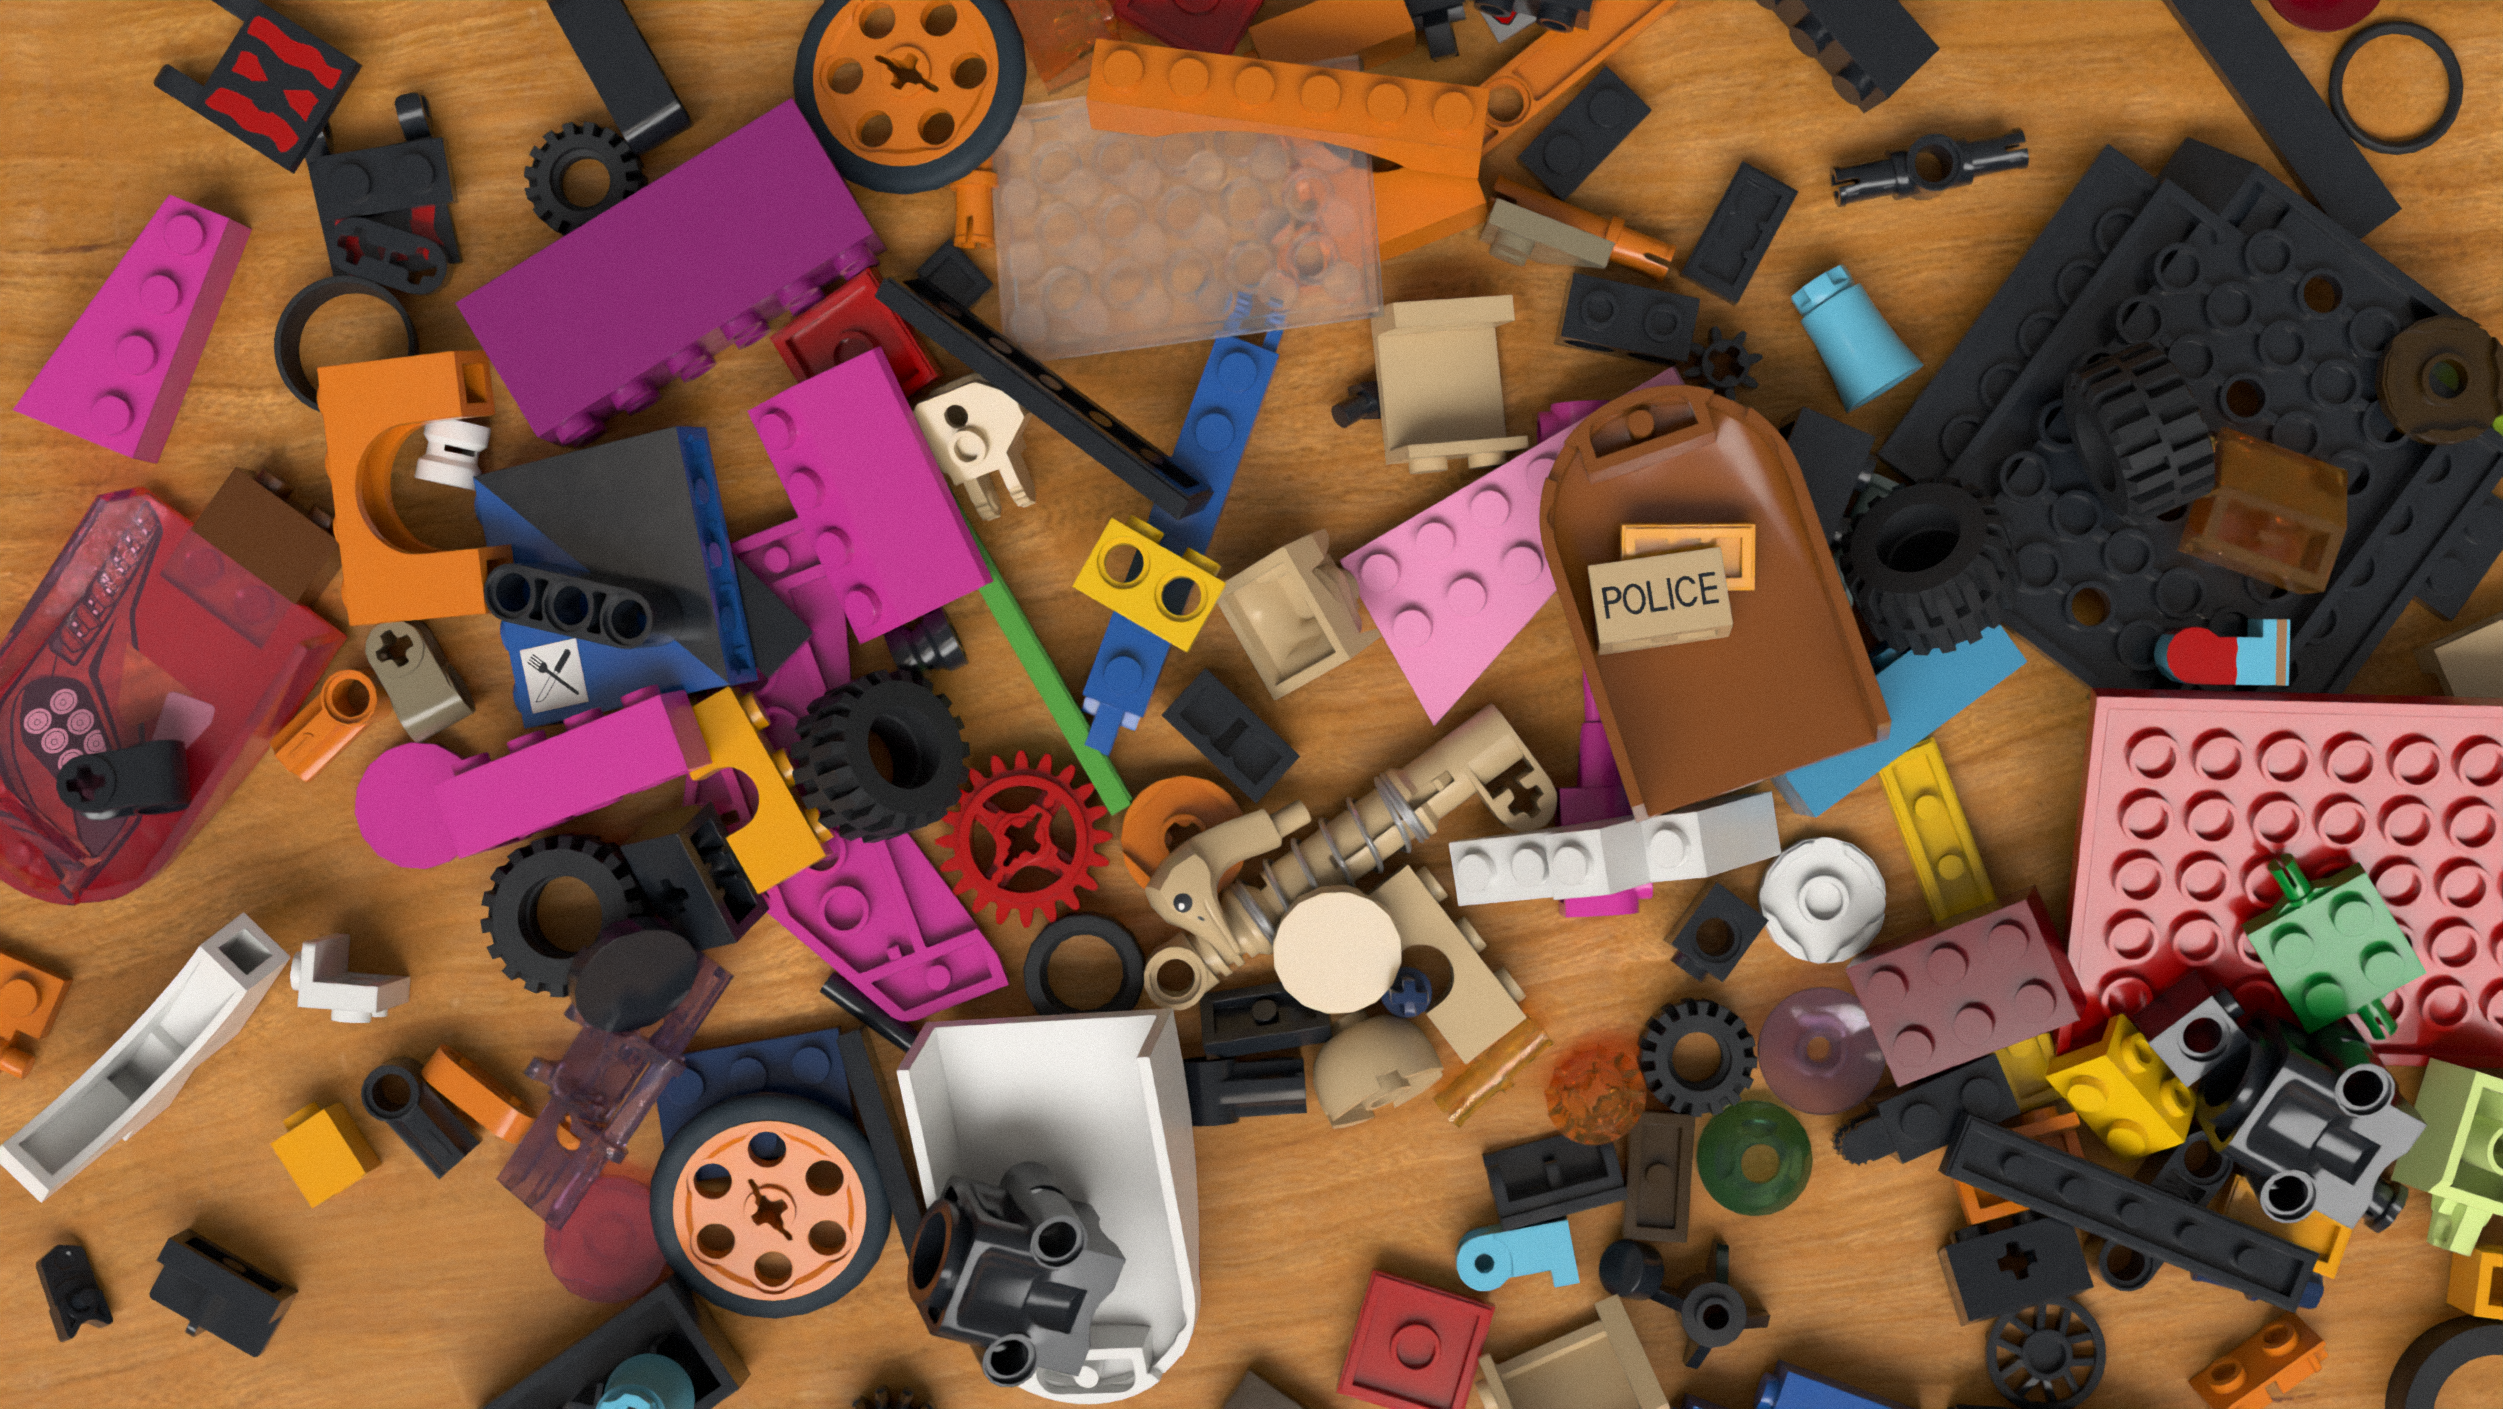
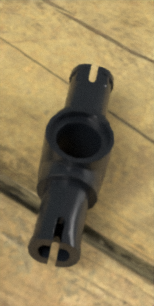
(1959, 159)

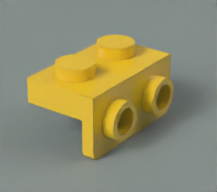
(2125, 1092)

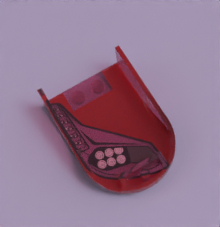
(133, 644)

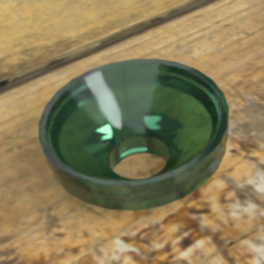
(1727, 1139)

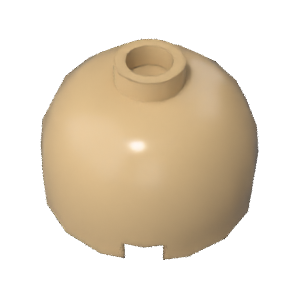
(1371, 1066)

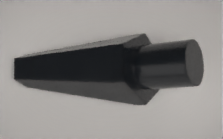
(1361, 404)

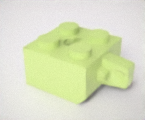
(2457, 1153)

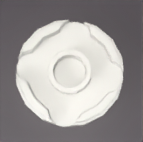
(1822, 900)

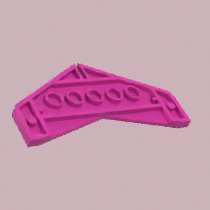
(868, 907)

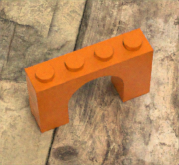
(1409, 204)
(366, 419)

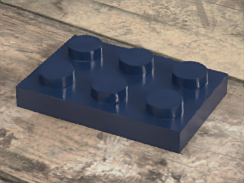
(787, 1064)

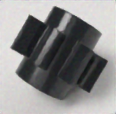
(1739, 364)

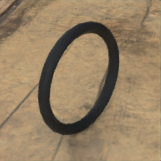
(2454, 76)

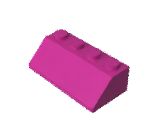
(870, 495)

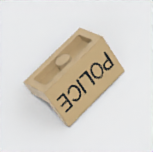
(1660, 601)

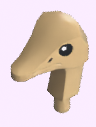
(1188, 878)

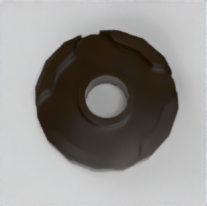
(2405, 387)

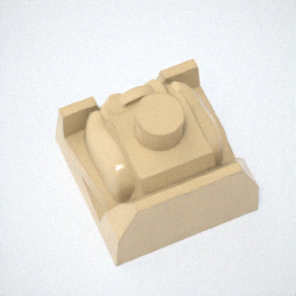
(1296, 614)

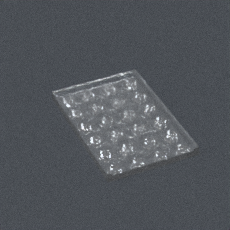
(1176, 233)

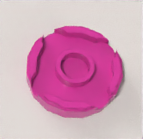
(400, 808)

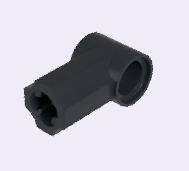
(1232, 1089)
(426, 1122)

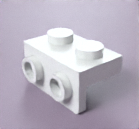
(353, 997)

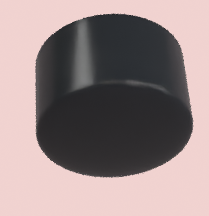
(1631, 1269)

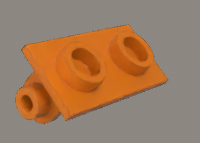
(2279, 1353)

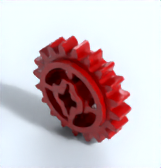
(993, 884)

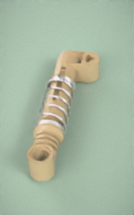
(1360, 838)

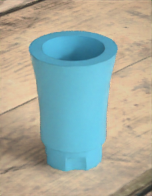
(1853, 338)
(648, 1383)

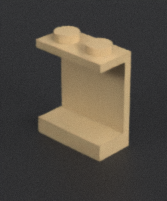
(1443, 383)

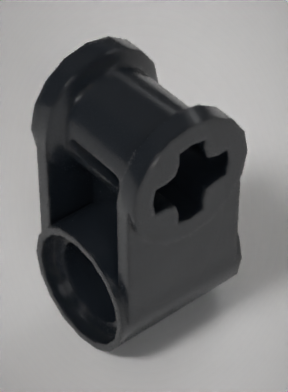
(137, 779)

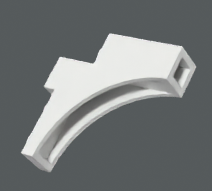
(1616, 852)
(150, 1061)

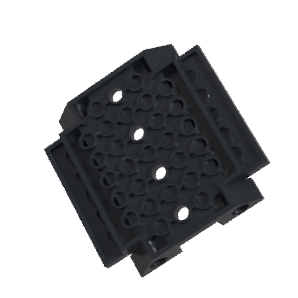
(2215, 278)

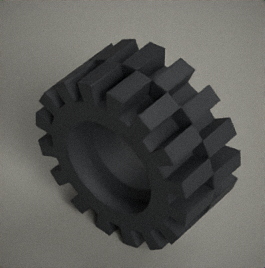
(564, 150)
(1734, 1066)

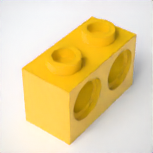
(1143, 597)

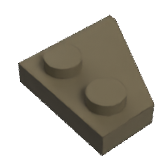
(1524, 235)

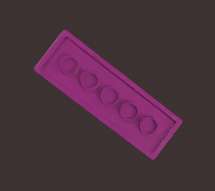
(673, 278)

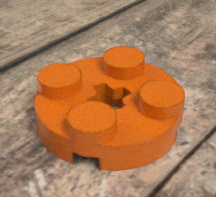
(1159, 806)

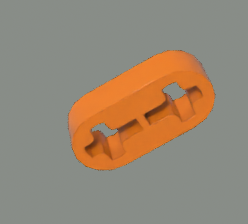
(478, 1094)

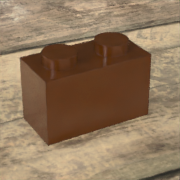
(272, 534)

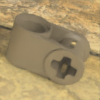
(422, 685)

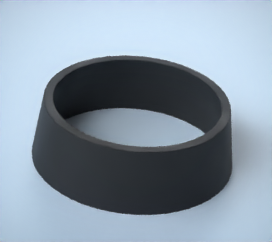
(299, 311)

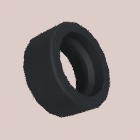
(1077, 924)

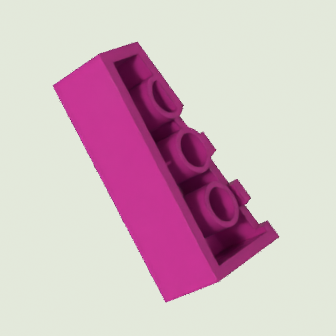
(142, 334)
(572, 772)

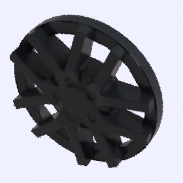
(2046, 1356)

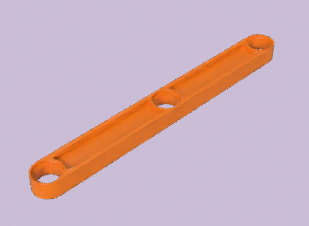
(1561, 62)

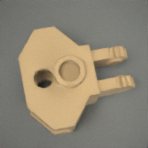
(975, 432)

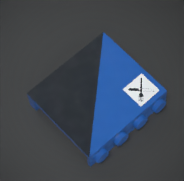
(636, 514)

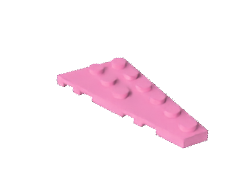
(1464, 574)

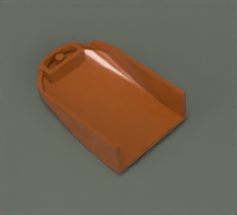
(1791, 673)

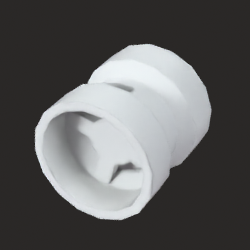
(451, 467)

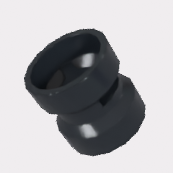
(928, 647)

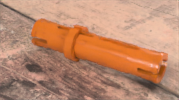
(1628, 246)

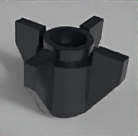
(1705, 1290)

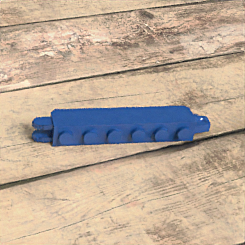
(1212, 450)

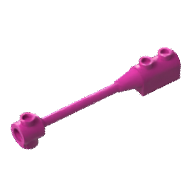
(1599, 784)

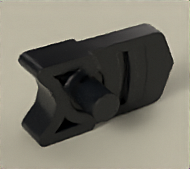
(72, 1291)

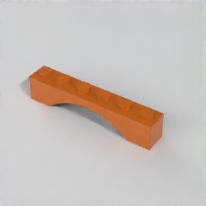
(1187, 91)

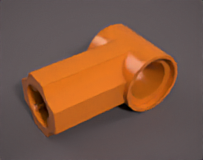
(329, 724)

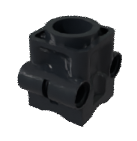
(2307, 1117)
(1013, 1272)

